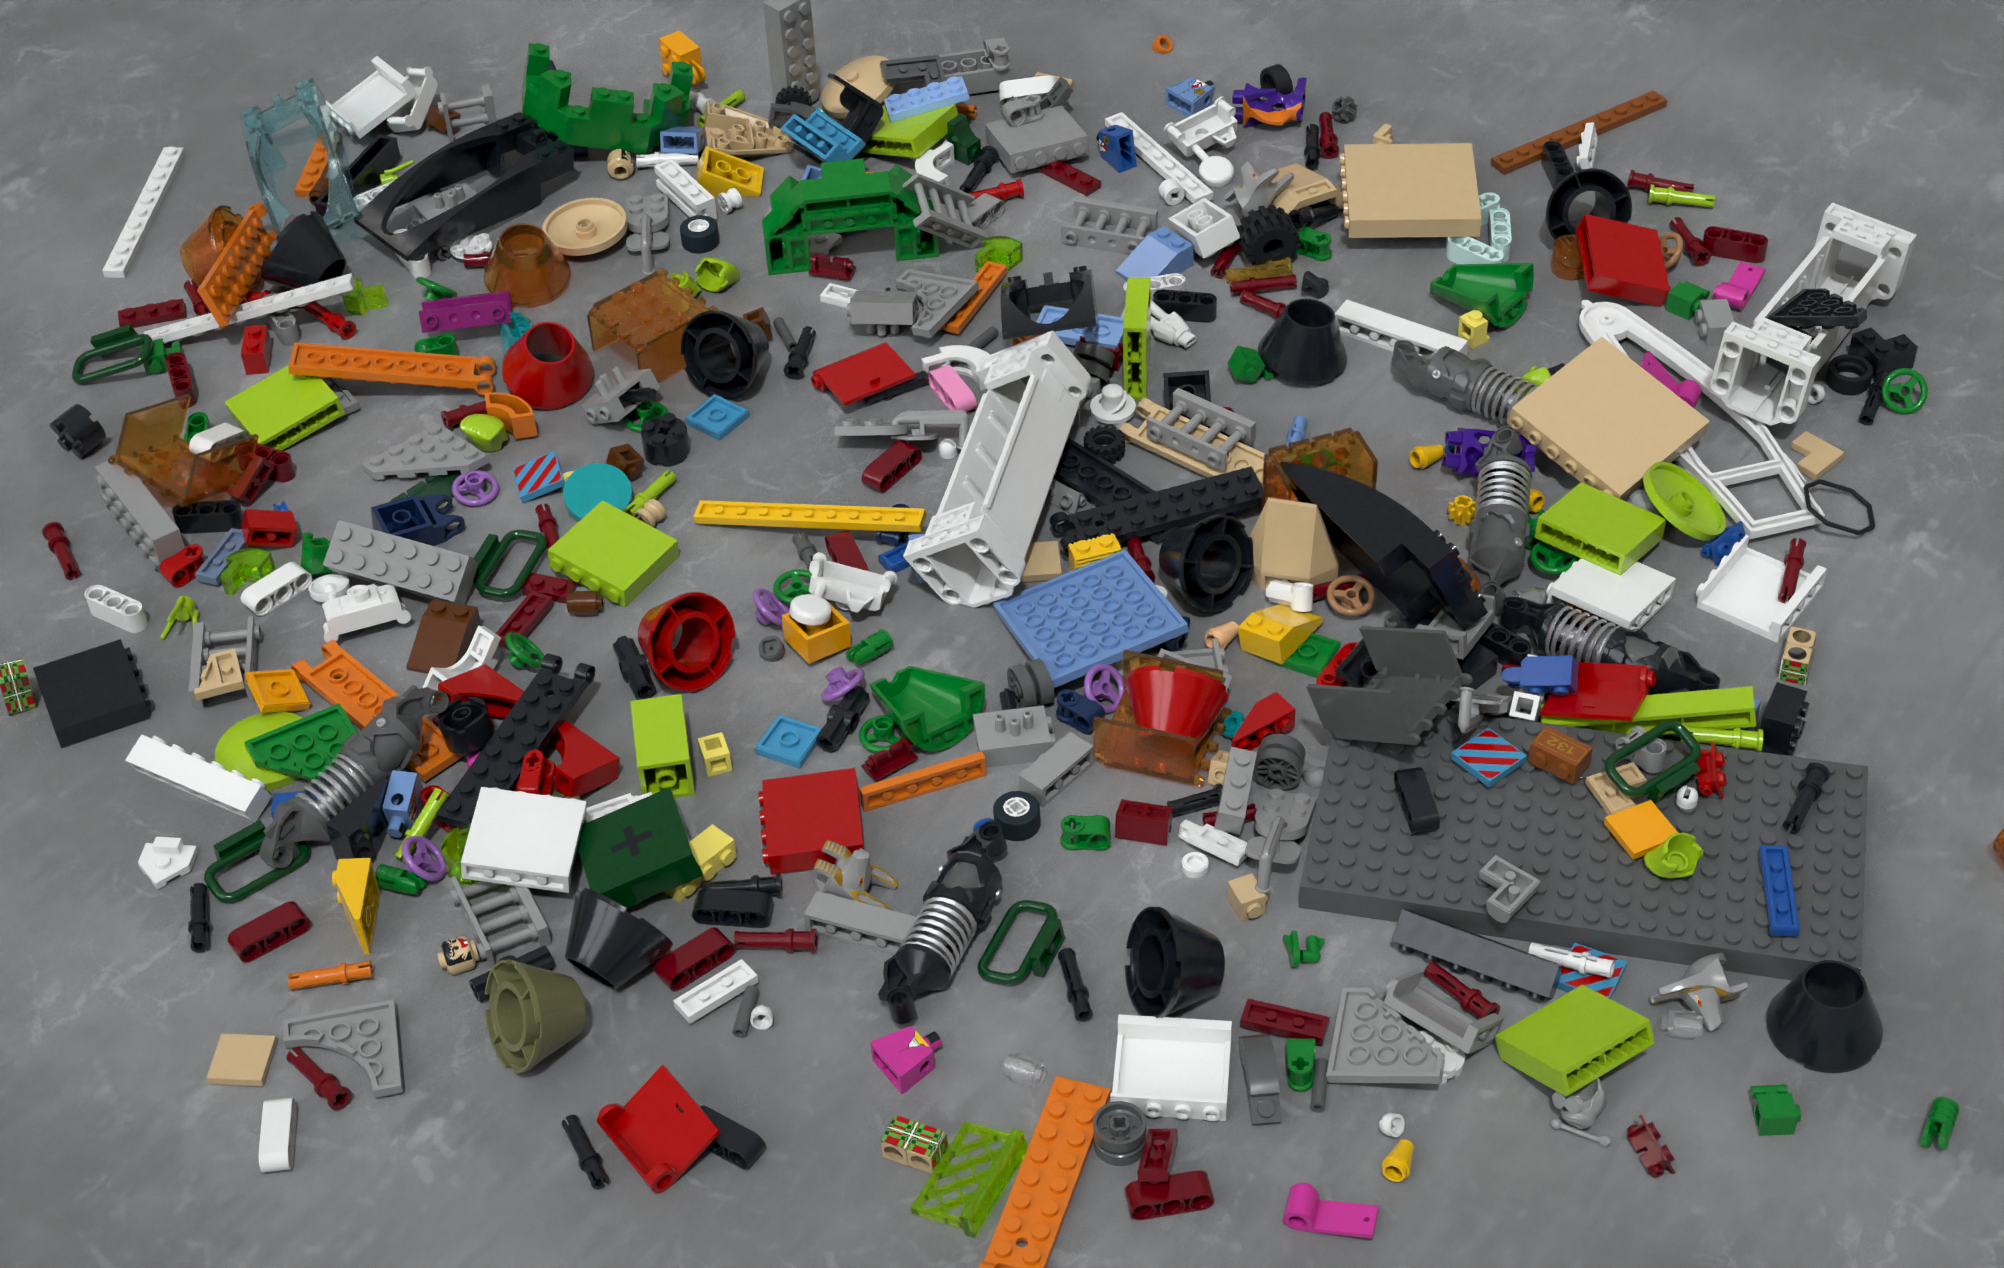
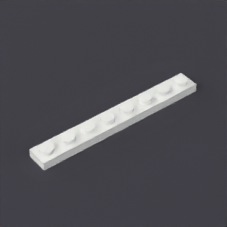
(1162, 161)

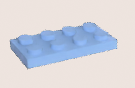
(926, 99)
(1106, 333)

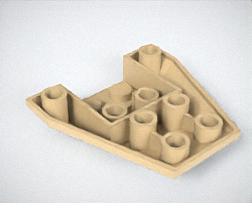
(742, 133)
(1306, 189)
(1292, 545)

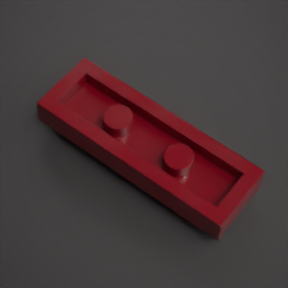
(1071, 177)
(152, 313)
(526, 616)
(1284, 1021)
(1157, 1155)

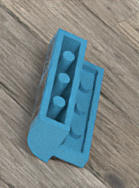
(823, 137)

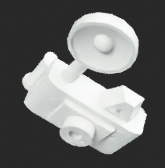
(415, 111)
(1202, 131)
(848, 586)
(355, 607)

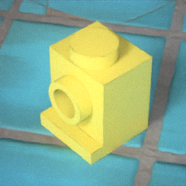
(1473, 328)
(715, 754)

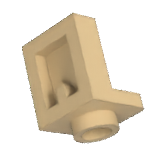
(1383, 135)
(1218, 767)

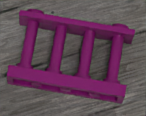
(465, 311)

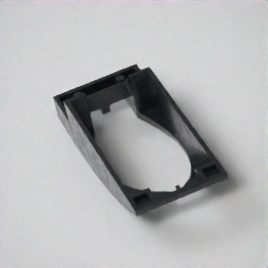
(465, 157)
(1017, 298)
(1390, 546)

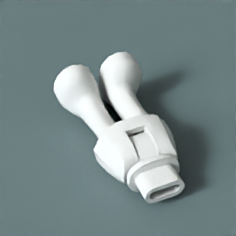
(1170, 327)

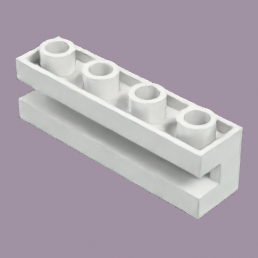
(684, 190)

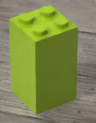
(662, 745)

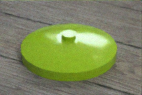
(1684, 501)
(233, 755)

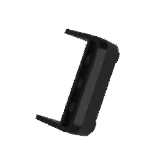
(861, 119)

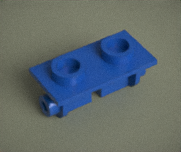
(1724, 543)

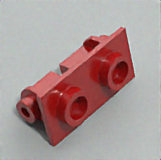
(1712, 776)

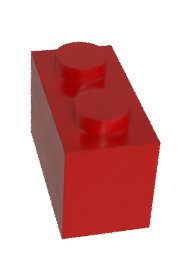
(256, 349)
(269, 528)

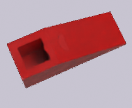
(1266, 718)

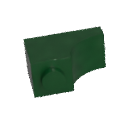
(965, 142)

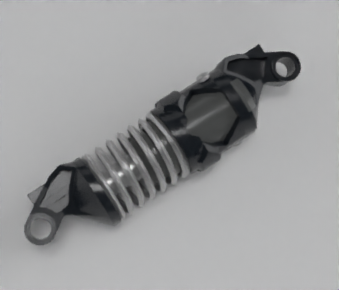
(1555, 630)
(950, 915)

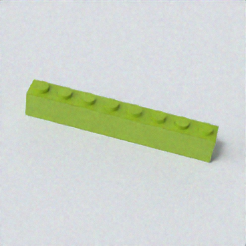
(1702, 709)

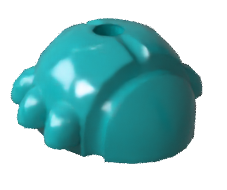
(1233, 723)

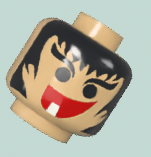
(620, 164)
(458, 955)

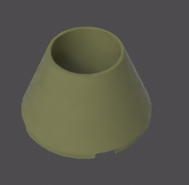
(531, 1013)

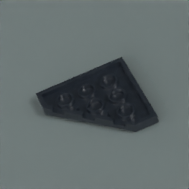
(1819, 308)

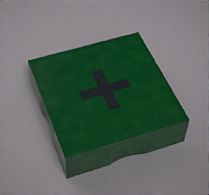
(639, 850)

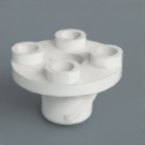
(1112, 406)

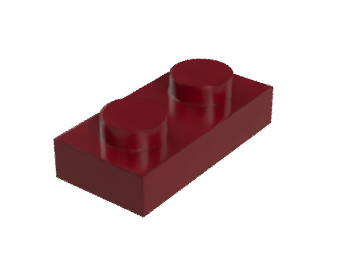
(551, 586)

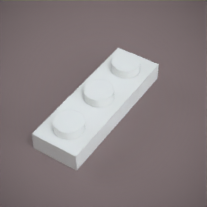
(1588, 147)
(715, 991)

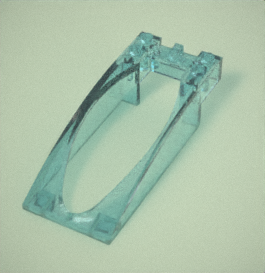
(265, 156)

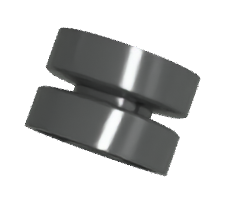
(1094, 360)
(1031, 684)
(1279, 762)
(1119, 1133)

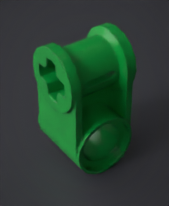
(1314, 242)
(440, 344)
(196, 423)
(1088, 832)
(1300, 1063)

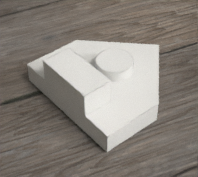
(823, 243)
(166, 859)

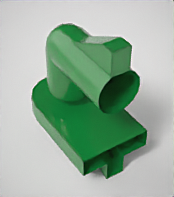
(1311, 955)

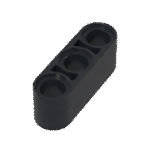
(1555, 162)
(1187, 304)
(208, 516)
(1506, 644)
(1416, 800)
(732, 908)
(735, 1142)

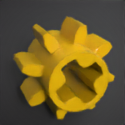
(1462, 510)

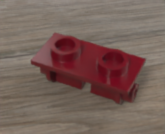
(840, 267)
(888, 761)
(1657, 1157)

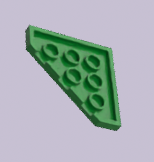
(303, 745)

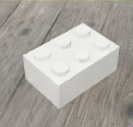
(1205, 227)

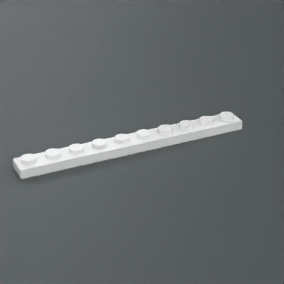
(143, 213)
(256, 309)

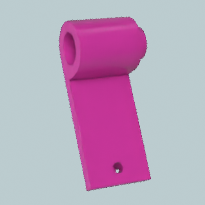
(1740, 285)
(1686, 390)
(1310, 1214)

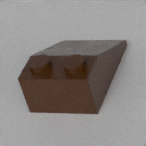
(443, 635)

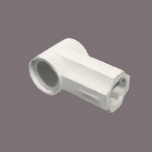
(1296, 595)

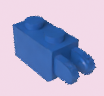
(1544, 675)

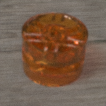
(1566, 258)

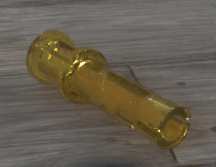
(1269, 269)

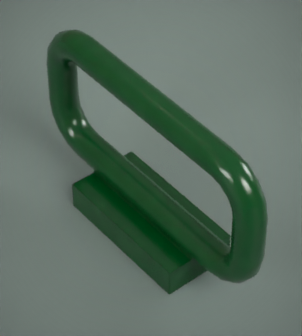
(110, 343)
(492, 552)
(1667, 781)
(239, 846)
(1041, 951)

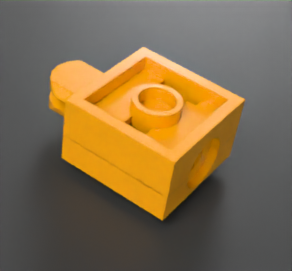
(679, 48)

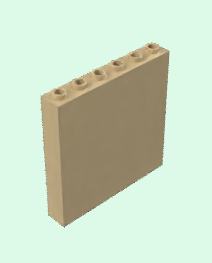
(1410, 190)
(1607, 420)

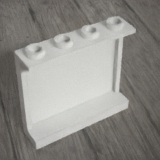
(372, 100)
(1748, 588)
(1620, 599)
(523, 839)
(1173, 1066)

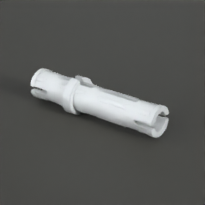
(654, 159)
(1582, 962)

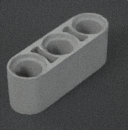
(984, 210)
(284, 326)

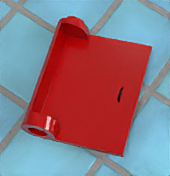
(863, 374)
(1604, 692)
(654, 1131)

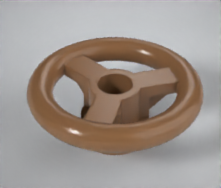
(1671, 255)
(1350, 600)

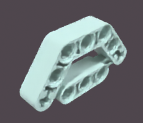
(1471, 251)

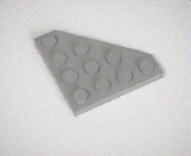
(430, 451)
(1377, 1045)

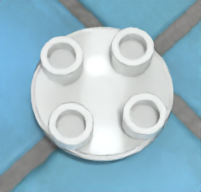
(471, 245)

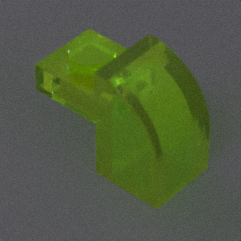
(999, 250)
(364, 298)
(244, 566)

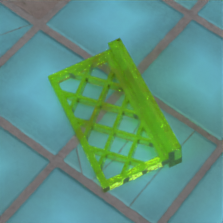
(993, 1180)

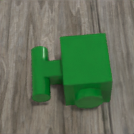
(1685, 299)
(156, 362)
(1248, 365)
(314, 554)
(1774, 1110)

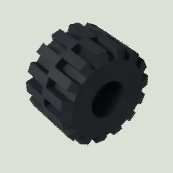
(1267, 235)

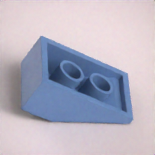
(1158, 255)

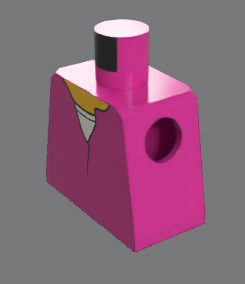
(905, 1056)

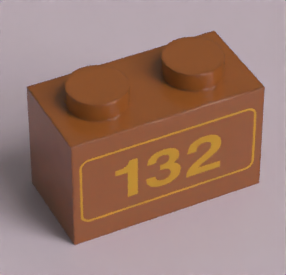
(1560, 754)

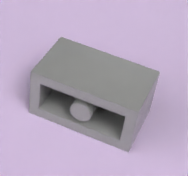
(1714, 319)

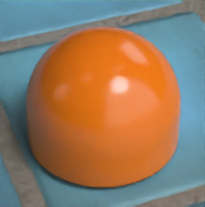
(1162, 40)

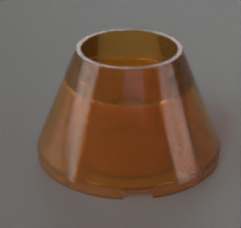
(208, 241)
(527, 266)

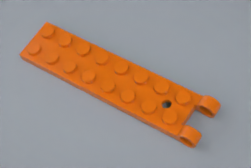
(237, 266)
(392, 366)
(362, 698)
(1047, 1177)

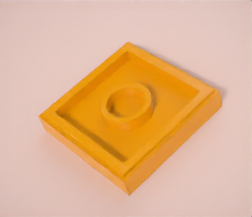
(277, 691)
(1639, 828)

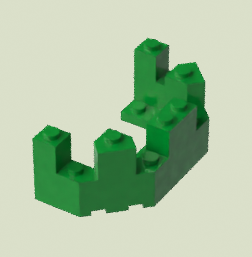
(610, 115)
(838, 203)

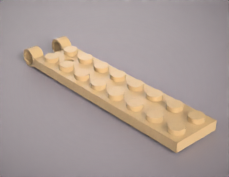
(1238, 456)

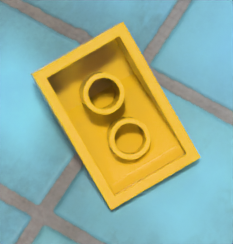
(720, 172)
(1276, 632)
(359, 896)

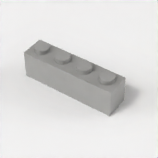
(857, 922)

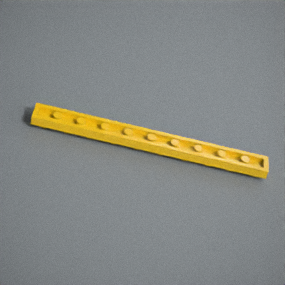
(810, 516)

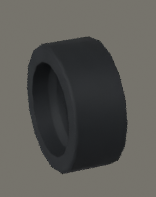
(1276, 77)
(1852, 364)

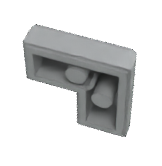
(1512, 886)

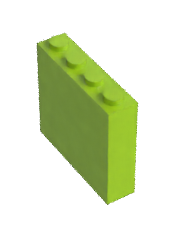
(911, 135)
(1137, 337)
(284, 408)
(1600, 528)
(613, 553)
(1574, 1040)

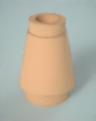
(1224, 633)

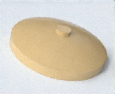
(862, 74)
(586, 226)

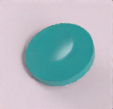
(595, 483)

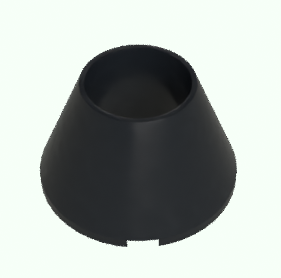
(1611, 200)
(303, 254)
(1304, 344)
(710, 356)
(1209, 561)
(611, 941)
(1171, 963)
(1826, 1019)

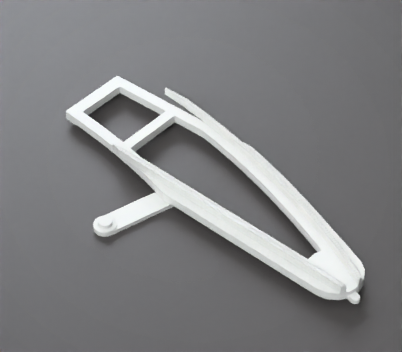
(1618, 322)

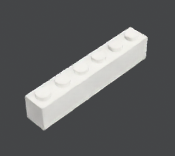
(1385, 329)
(198, 777)

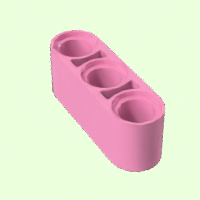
(951, 389)

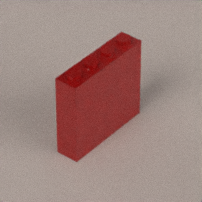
(1622, 260)
(806, 813)

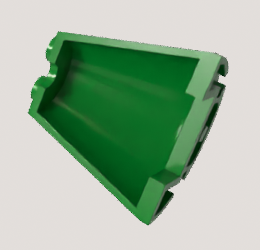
(1492, 288)
(930, 705)

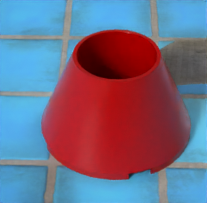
(547, 383)
(703, 645)
(1175, 701)

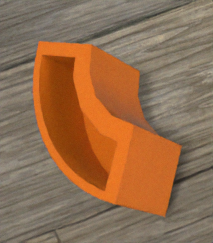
(514, 412)

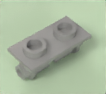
(1065, 497)

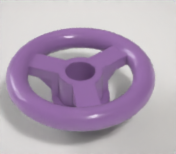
(474, 484)
(768, 607)
(840, 683)
(1102, 688)
(421, 860)

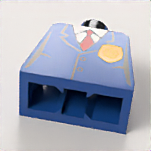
(1117, 147)

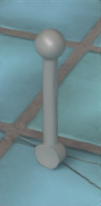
(1603, 1141)

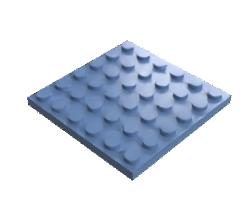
(1090, 617)

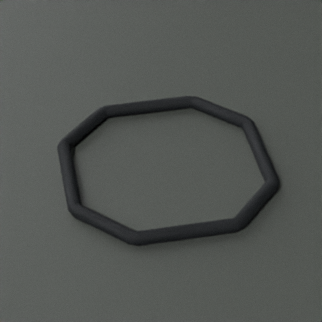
(1808, 505)

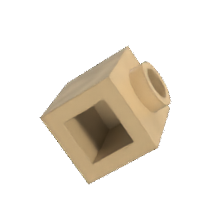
(1245, 899)

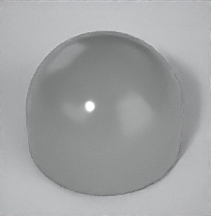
(1314, 776)

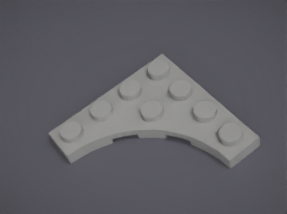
(940, 297)
(359, 1032)

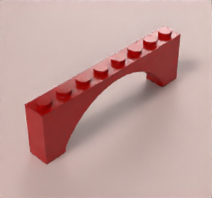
(584, 760)

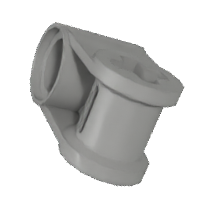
(997, 53)
(1027, 110)
(1649, 757)

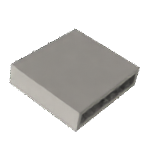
(1037, 142)

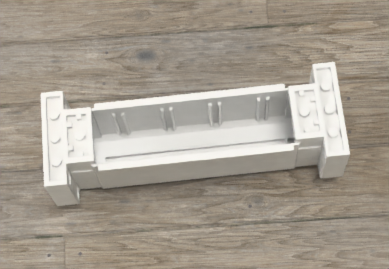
(1741, 366)
(1003, 473)

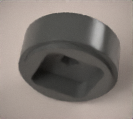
(771, 648)

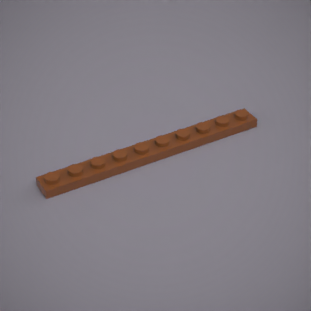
(1571, 135)

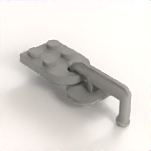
(646, 217)
(899, 425)
(1474, 705)
(1280, 820)

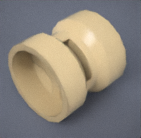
(651, 512)

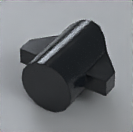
(1314, 285)

